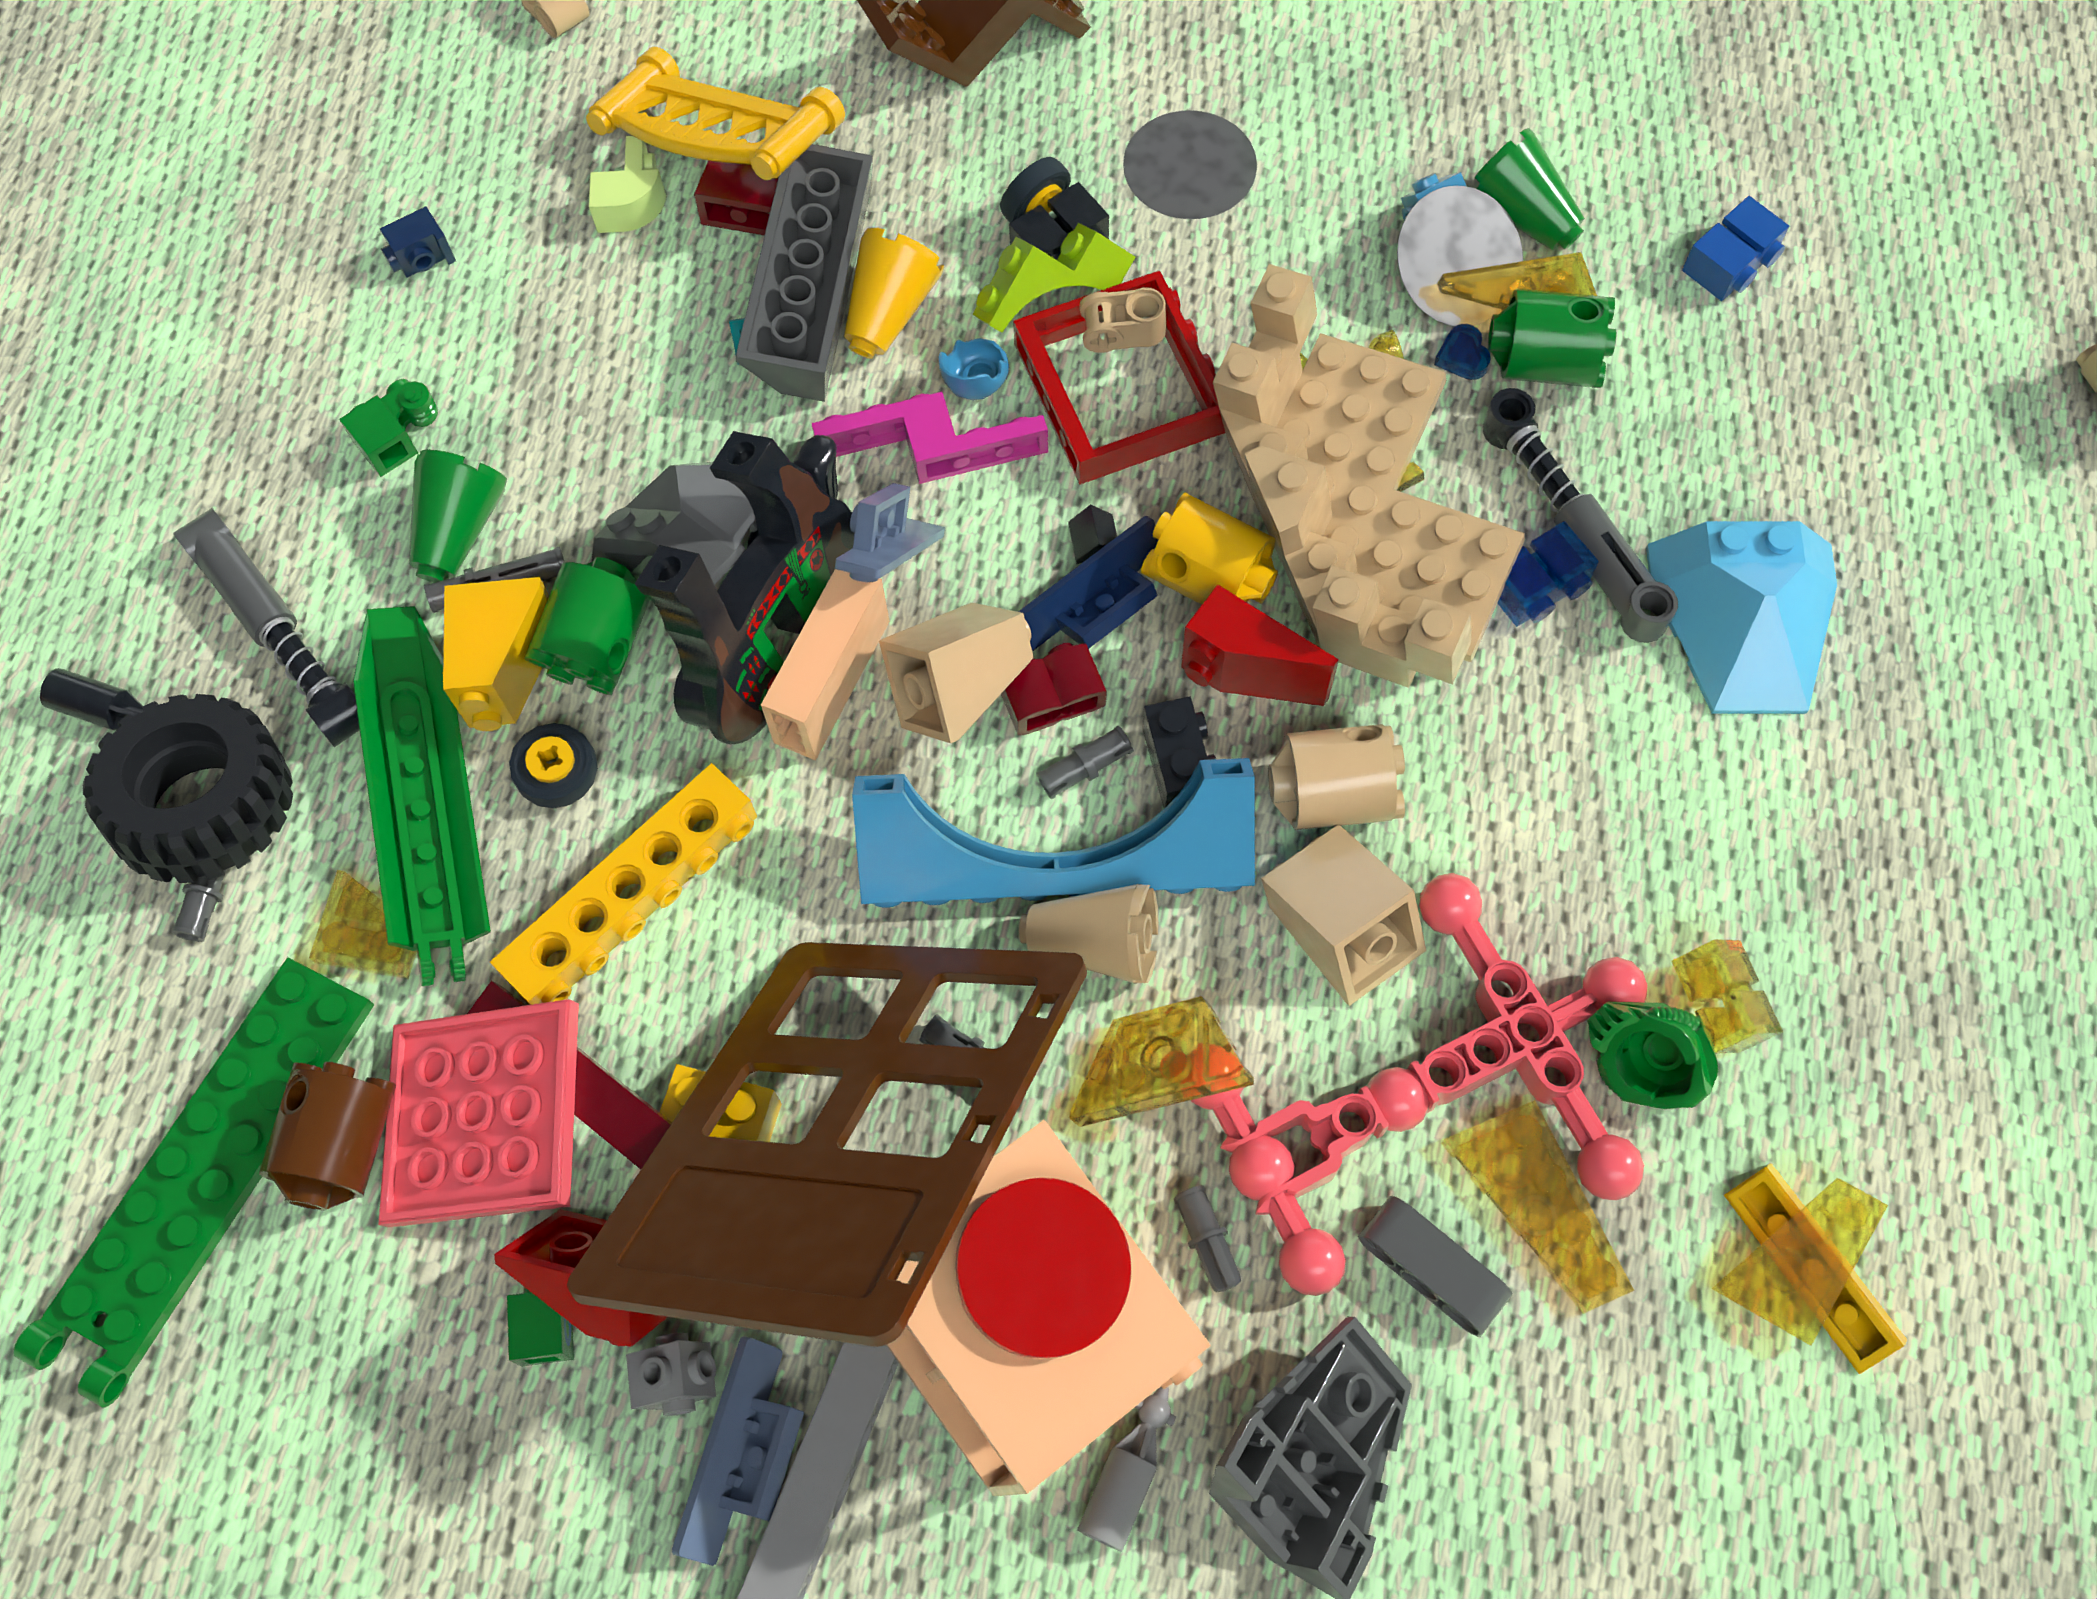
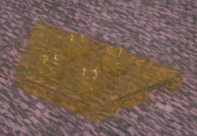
(1159, 1062)

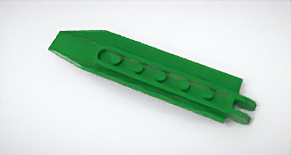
(417, 792)

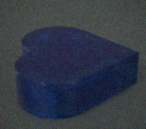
(1463, 353)

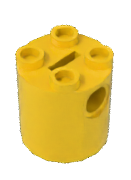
(1209, 549)

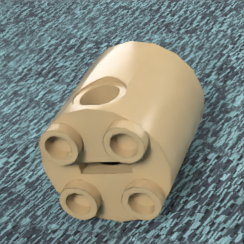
(1338, 777)

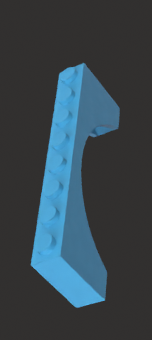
(1192, 844)

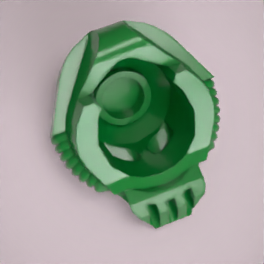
(1653, 1054)

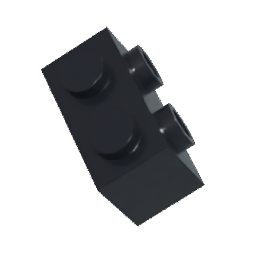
(1174, 743)

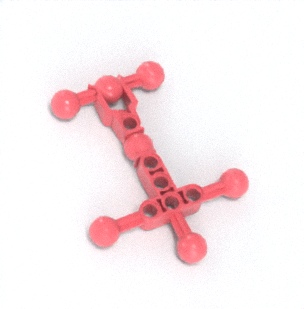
(1402, 1097)

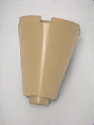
(1104, 927)

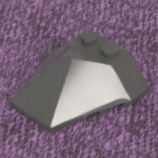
(681, 511)
(1314, 1458)

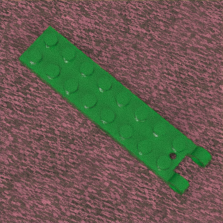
(193, 1182)

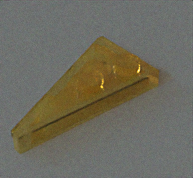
(1496, 283)

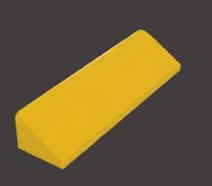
(1857, 1318)

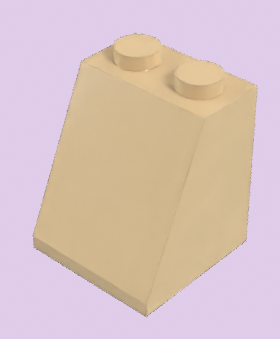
(954, 667)
(1346, 912)

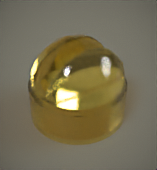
(1387, 343)

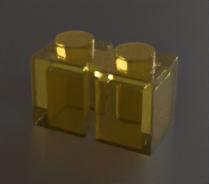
(1725, 973)

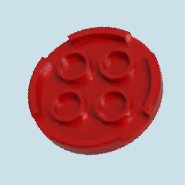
(1043, 1268)

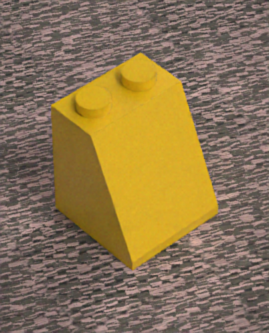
(486, 647)

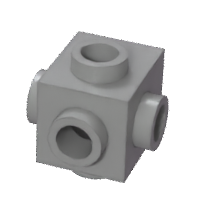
(671, 1375)

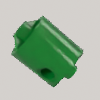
(1553, 337)
(588, 624)

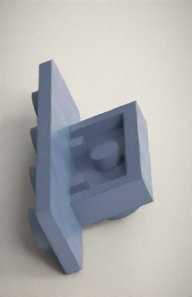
(885, 535)
(742, 1455)

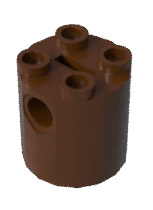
(326, 1135)

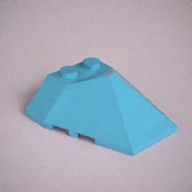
(1749, 610)

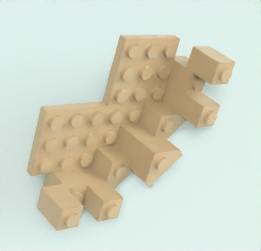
(1322, 451)

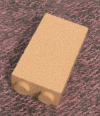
(825, 663)

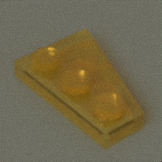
(1806, 1261)

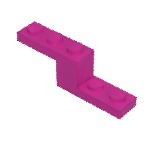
(931, 436)

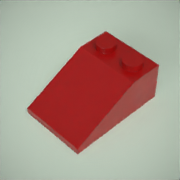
(1253, 654)
(545, 1260)

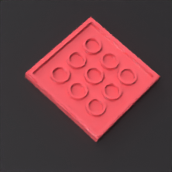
(480, 1115)

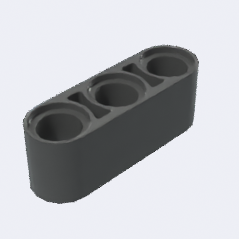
(1435, 1266)

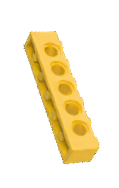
(632, 862)

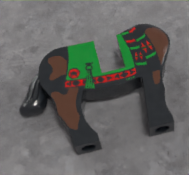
(779, 576)

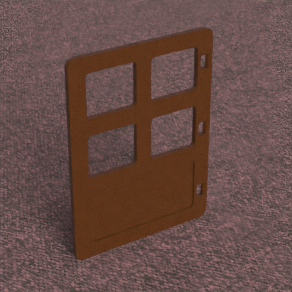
(807, 1229)

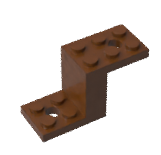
(963, 35)

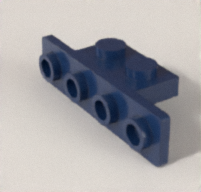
(1097, 592)

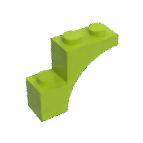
(1028, 273)

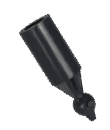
(87, 698)

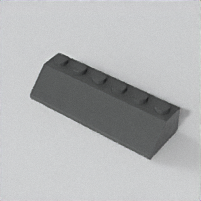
(806, 271)

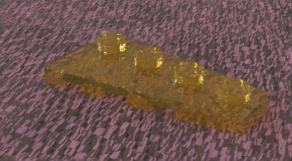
(1533, 1186)

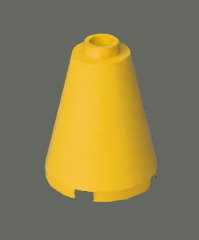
(887, 289)

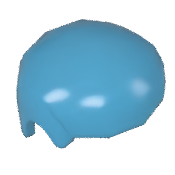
(974, 368)

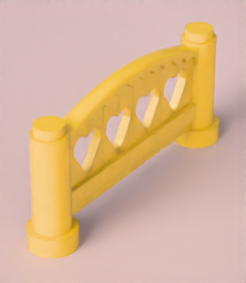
(657, 80)

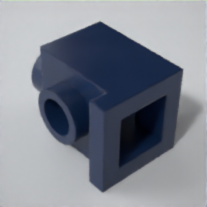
(415, 243)

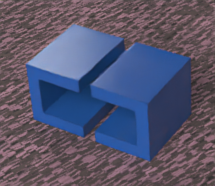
(1731, 255)

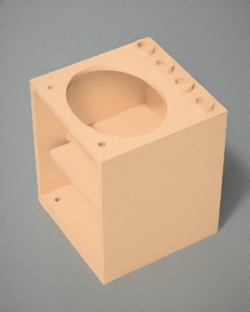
(1029, 1415)

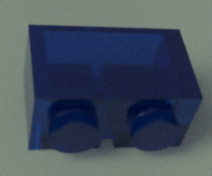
(1540, 579)

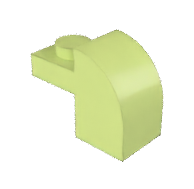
(629, 197)

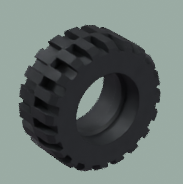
(162, 747)

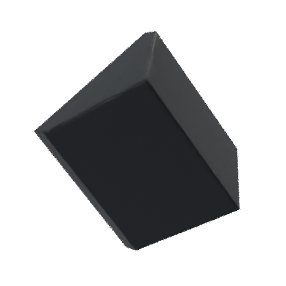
(1091, 532)

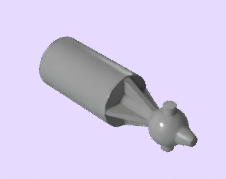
(1127, 1476)

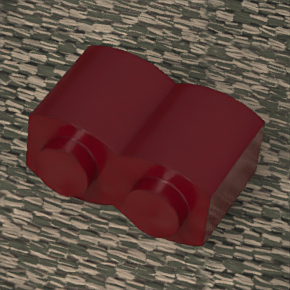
(1055, 689)

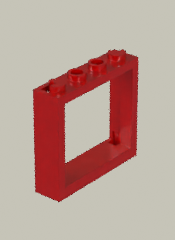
(1065, 321)

